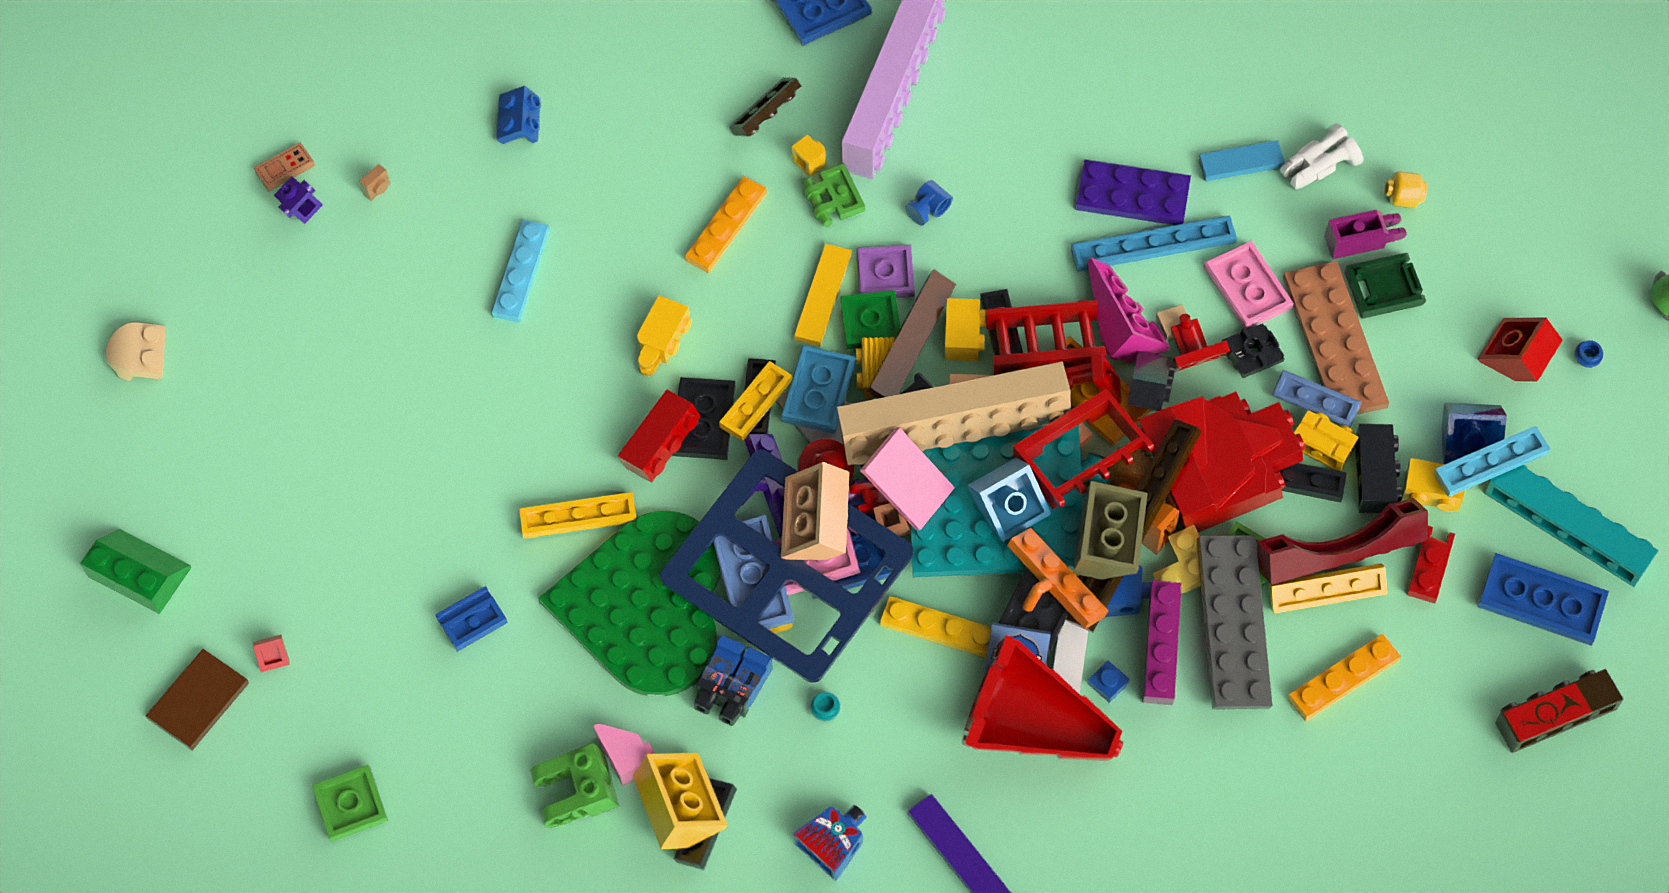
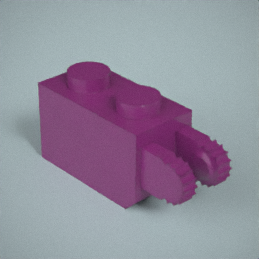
(1362, 233)

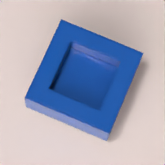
(1108, 681)

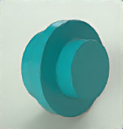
(825, 706)

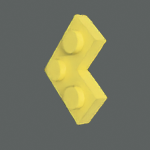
(1187, 568)

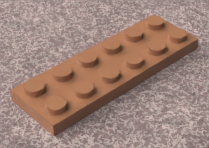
(1335, 334)

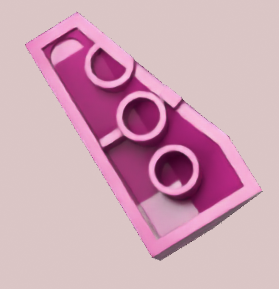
(1120, 317)

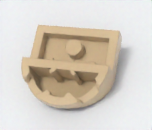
(137, 351)

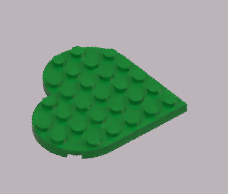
(627, 615)

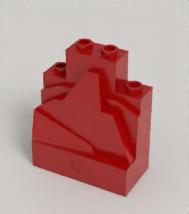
(1233, 460)

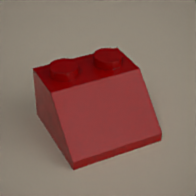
(1521, 348)

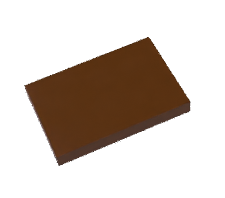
(197, 699)

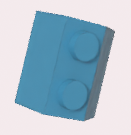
(1010, 499)

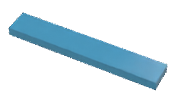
(1155, 242)

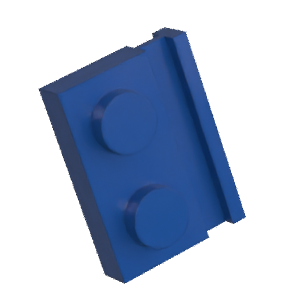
(471, 618)

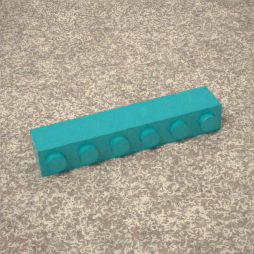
(1573, 523)

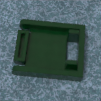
(1388, 283)

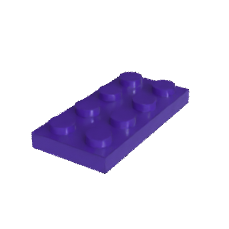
(1133, 192)

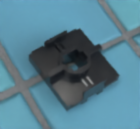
(1255, 337)

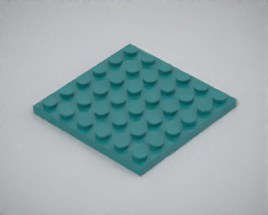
(957, 534)

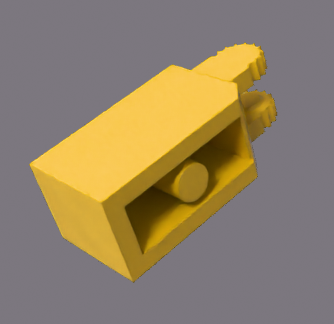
(661, 333)

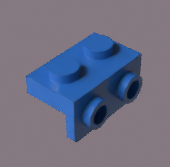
(518, 115)

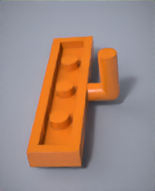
(1056, 578)

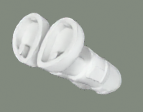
(1315, 163)

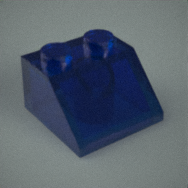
(1470, 428)

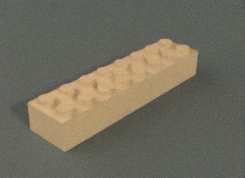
(957, 411)

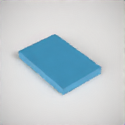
(818, 389)

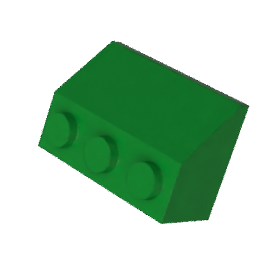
(135, 569)

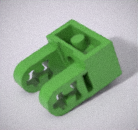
(591, 781)

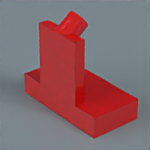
(1193, 346)
(1098, 372)

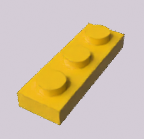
(755, 401)

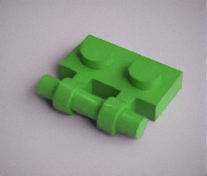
(841, 191)

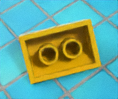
(678, 799)

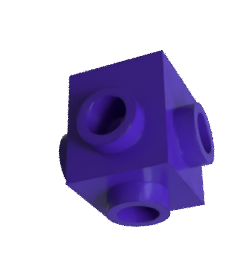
(298, 199)

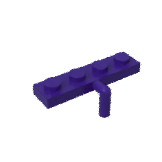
(772, 490)

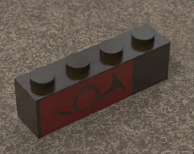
(1558, 710)

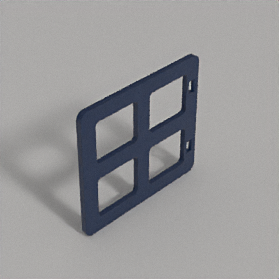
(743, 620)

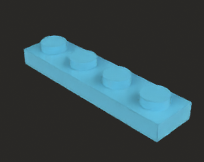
(520, 271)
(1491, 461)

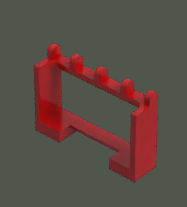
(1088, 411)

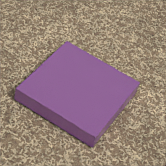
(886, 270)

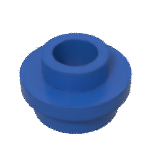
(1588, 347)

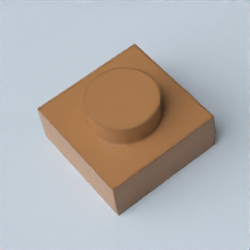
(375, 182)

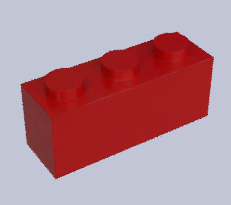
(659, 436)

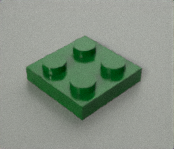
(869, 316)

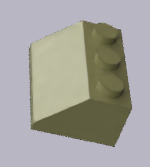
(1109, 531)

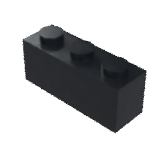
(1151, 381)
(1377, 467)

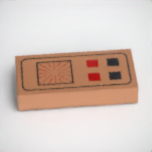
(283, 166)

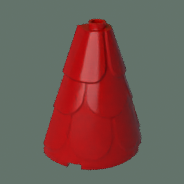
(1036, 712)

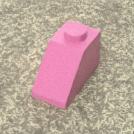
(623, 750)

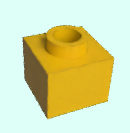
(809, 155)

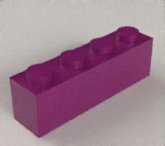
(1162, 642)

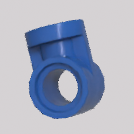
(928, 199)

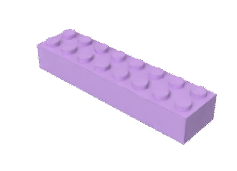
(890, 85)

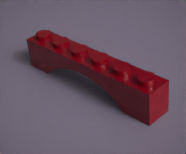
(1394, 528)

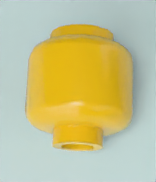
(1405, 189)

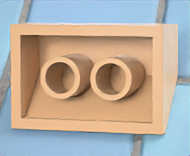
(815, 513)

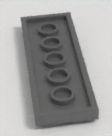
(1234, 622)

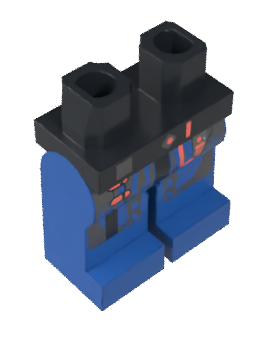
(732, 680)

